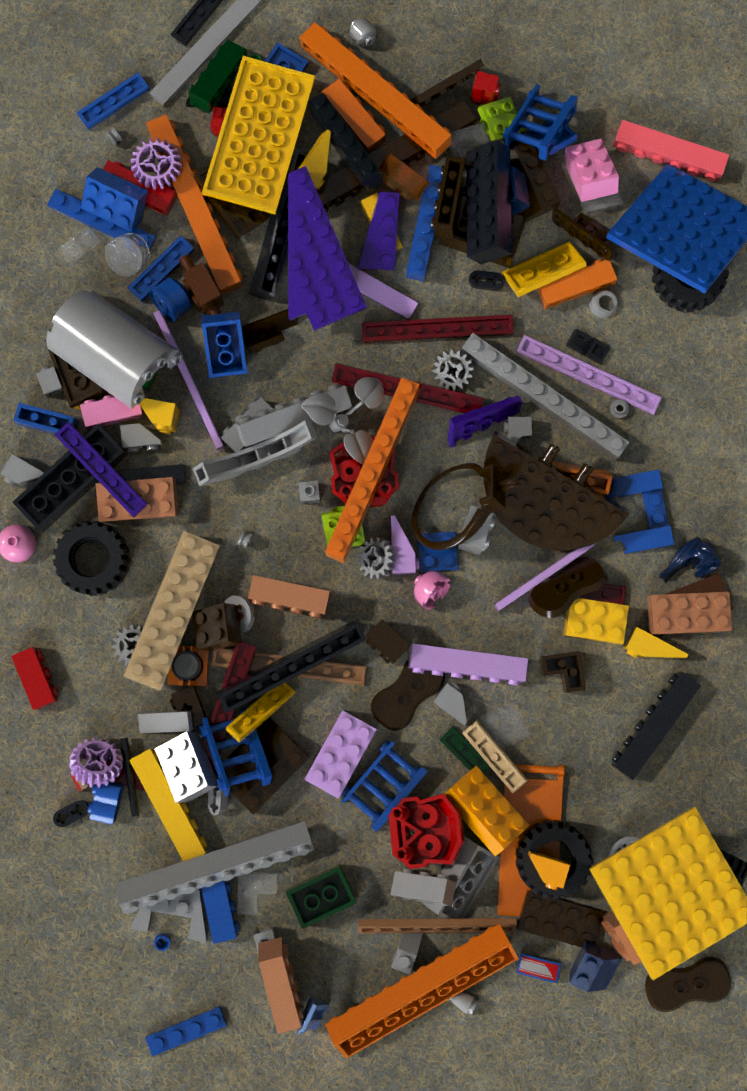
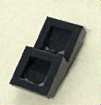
(588, 347)

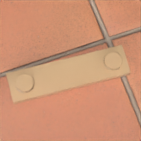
(495, 756)

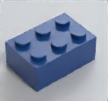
(114, 199)
(224, 344)

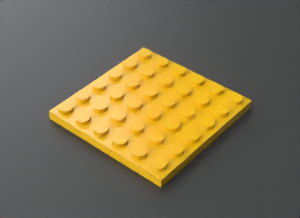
(672, 893)

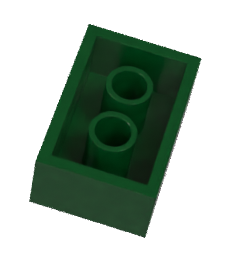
(321, 896)

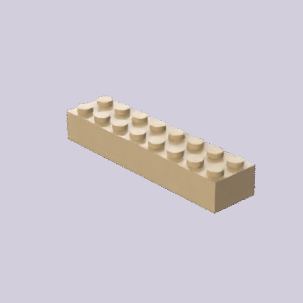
(171, 611)

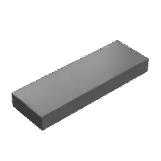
(165, 722)

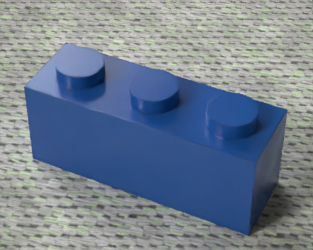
(42, 419)
(220, 912)

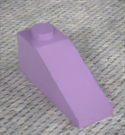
(405, 555)

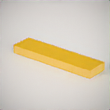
(259, 711)

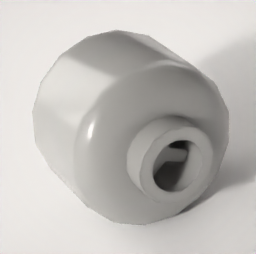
(362, 32)

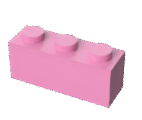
(107, 412)

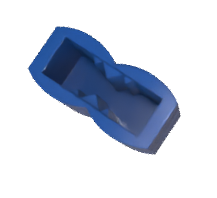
(105, 802)

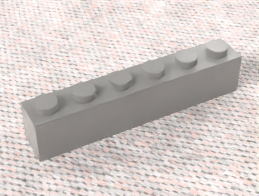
(285, 416)

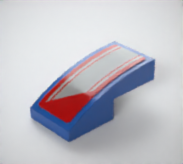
(539, 968)

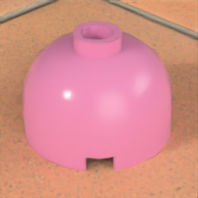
(17, 543)
(429, 588)

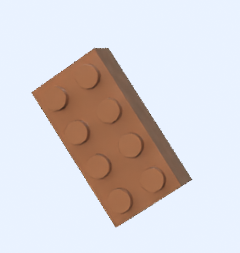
(157, 492)
(289, 595)
(689, 613)
(619, 938)
(280, 985)

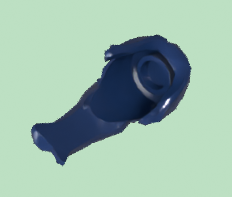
(693, 553)

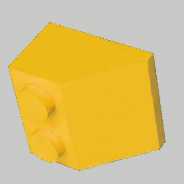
(161, 414)

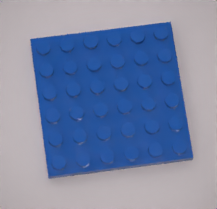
(683, 228)

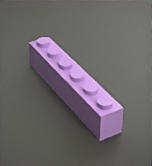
(467, 663)

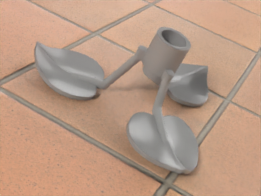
(321, 410)

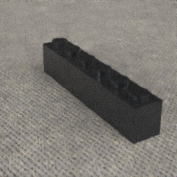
(346, 143)
(655, 725)

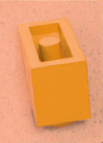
(551, 870)

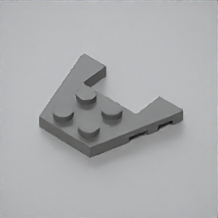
(183, 905)

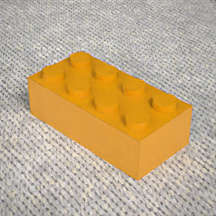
(486, 811)

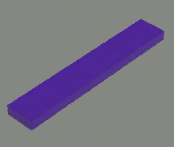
(101, 469)

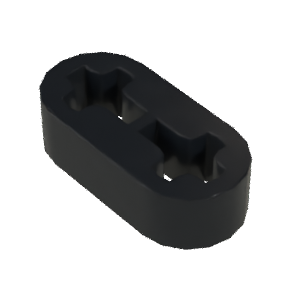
(485, 285)
(73, 817)

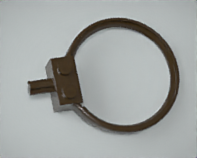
(493, 502)

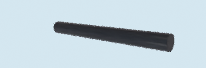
(129, 777)

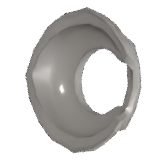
(595, 307)

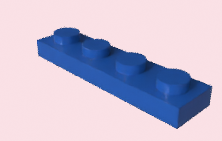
(113, 101)
(160, 268)
(186, 1031)

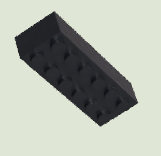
(488, 202)
(65, 482)

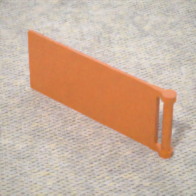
(535, 802)

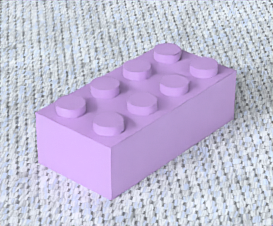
(340, 754)

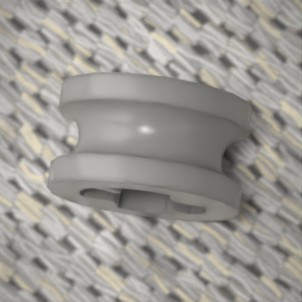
(114, 136)
(245, 539)

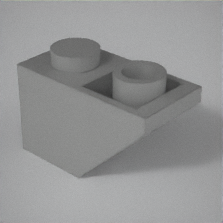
(136, 437)

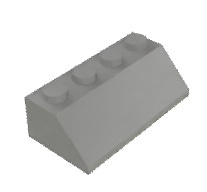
(470, 874)

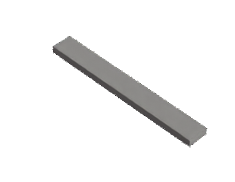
(203, 50)

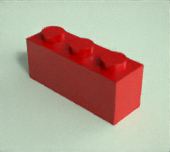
(35, 678)

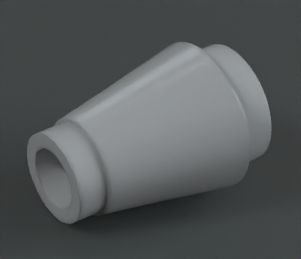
(465, 1002)

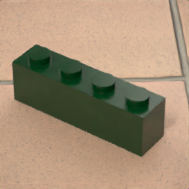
(217, 76)

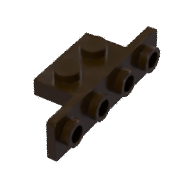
(586, 231)
(266, 331)

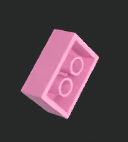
(591, 170)

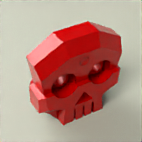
(343, 483)
(442, 829)

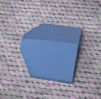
(313, 1015)

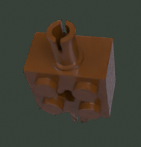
(201, 286)

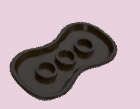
(557, 595)
(397, 703)
(703, 981)

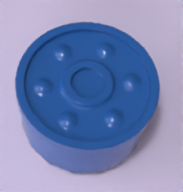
(171, 299)

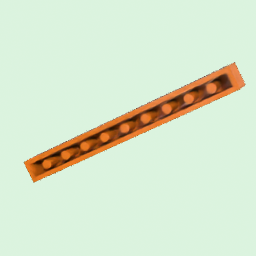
(376, 90)
(198, 211)
(372, 470)

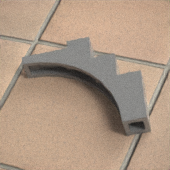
(256, 456)

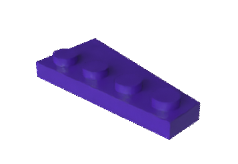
(380, 242)
(463, 425)

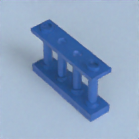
(551, 133)
(255, 755)
(402, 788)

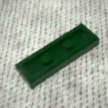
(464, 751)

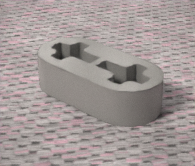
(217, 801)

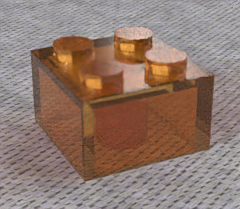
(402, 178)

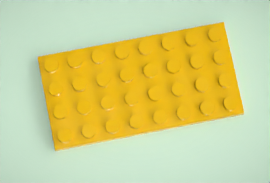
(258, 135)

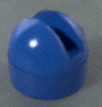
(159, 945)

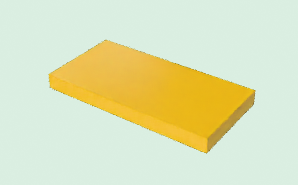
(544, 269)

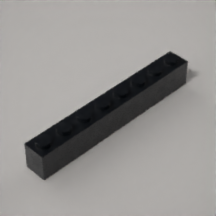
(275, 242)
(290, 666)

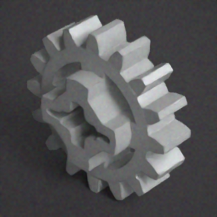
(451, 362)
(377, 558)
(123, 637)

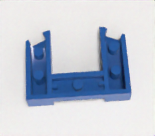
(659, 531)

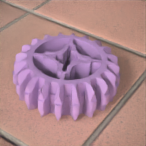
(148, 165)
(95, 769)

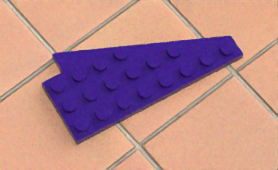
(317, 268)

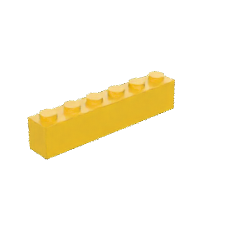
(173, 815)

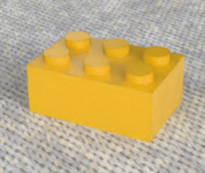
(596, 621)

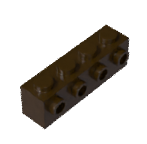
(449, 198)

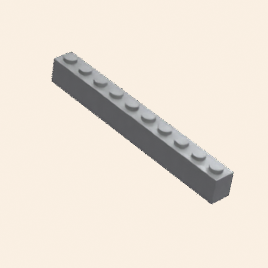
(544, 397)
(213, 867)

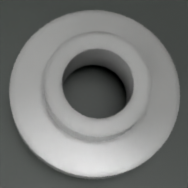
(617, 414)

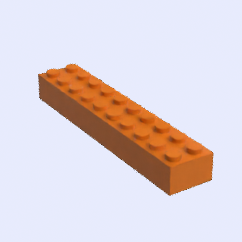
(421, 991)

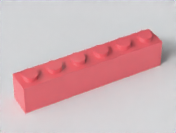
(671, 150)

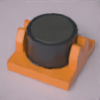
(188, 666)

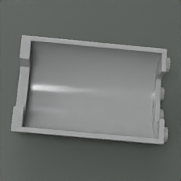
(109, 346)

